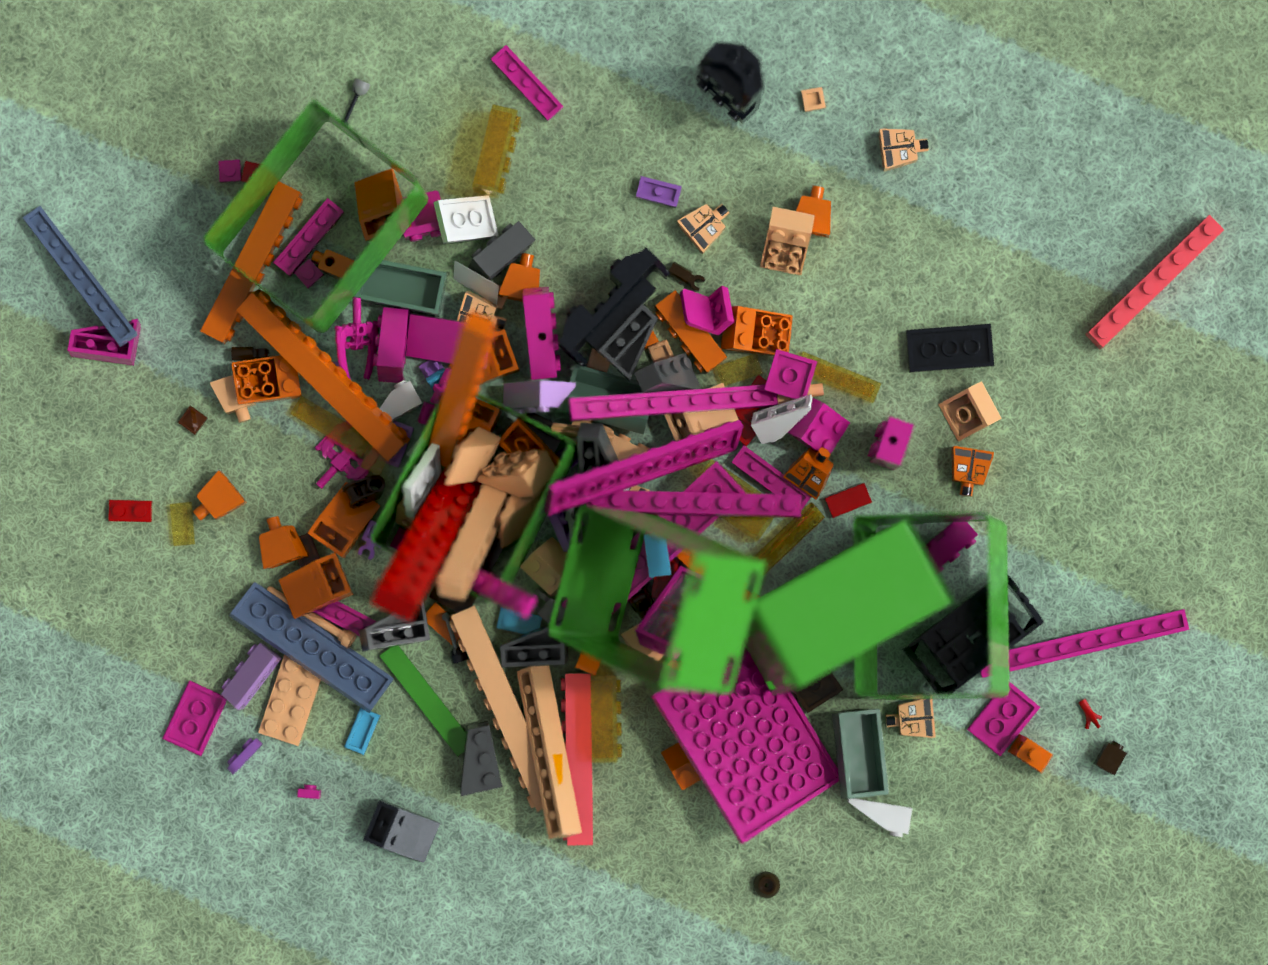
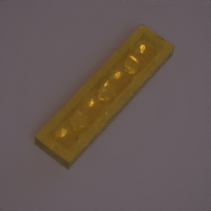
(844, 379)
(330, 426)
(789, 536)

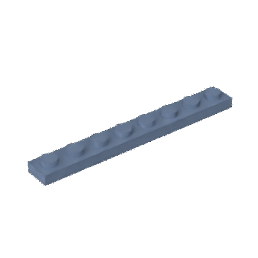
(80, 276)

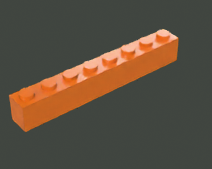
(252, 261)

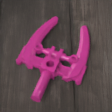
(356, 331)
(339, 461)

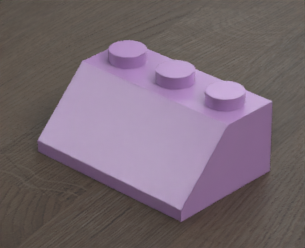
(535, 395)
(250, 675)

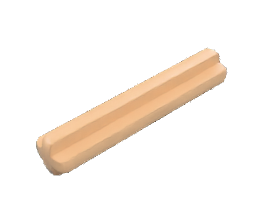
(572, 430)

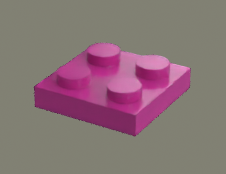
(790, 375)

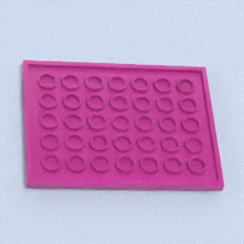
(749, 748)

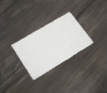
(475, 282)

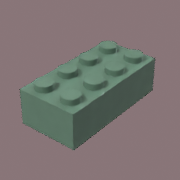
(405, 288)
(598, 383)
(860, 753)

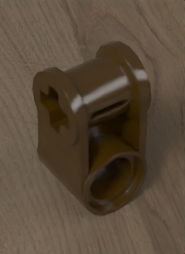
(360, 492)
(641, 602)

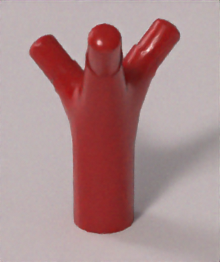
(1090, 715)

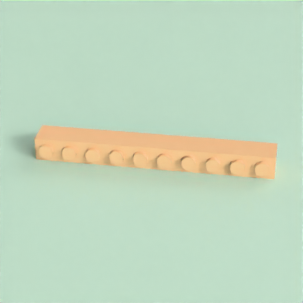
(499, 697)

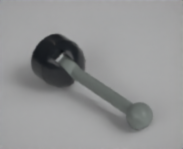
(456, 653)

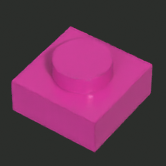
(229, 171)
(308, 273)
(426, 412)
(309, 791)

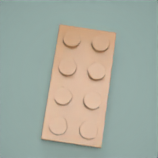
(290, 703)

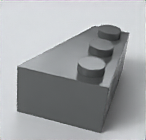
(501, 251)
(629, 341)
(668, 375)
(594, 447)
(395, 631)
(534, 649)
(479, 762)

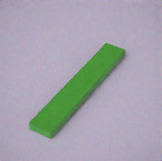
(425, 698)

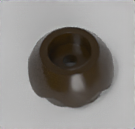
(761, 880)

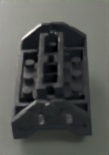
(732, 78)
(628, 294)
(955, 651)

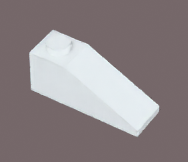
(401, 400)
(776, 421)
(889, 816)

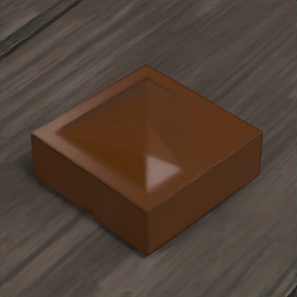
(192, 420)

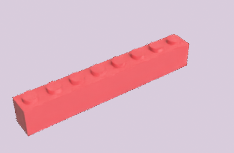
(1154, 282)
(578, 750)

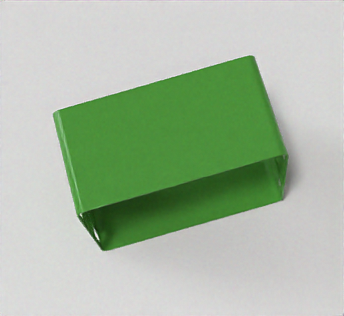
(272, 171)
(388, 516)
(843, 608)
(709, 623)
(866, 663)

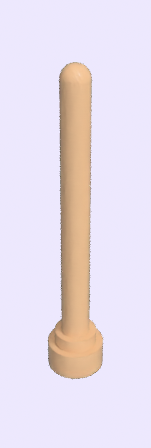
(344, 636)

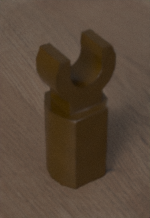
(685, 275)
(248, 353)

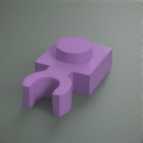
(367, 537)

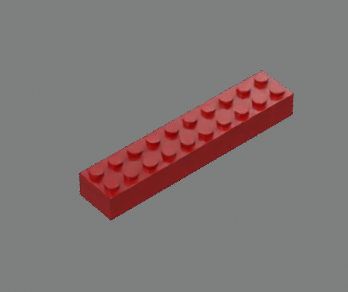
(425, 548)

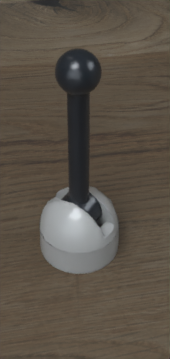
(359, 88)

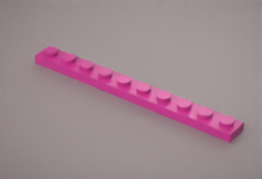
(670, 402)
(703, 503)
(490, 586)
(1095, 640)

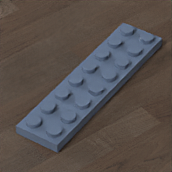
(311, 647)

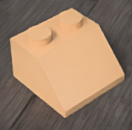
(969, 411)
(546, 565)

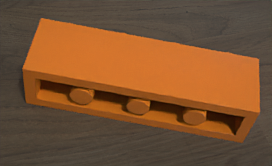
(694, 340)

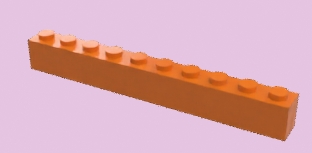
(323, 374)
(462, 384)

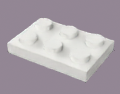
(465, 219)
(422, 480)

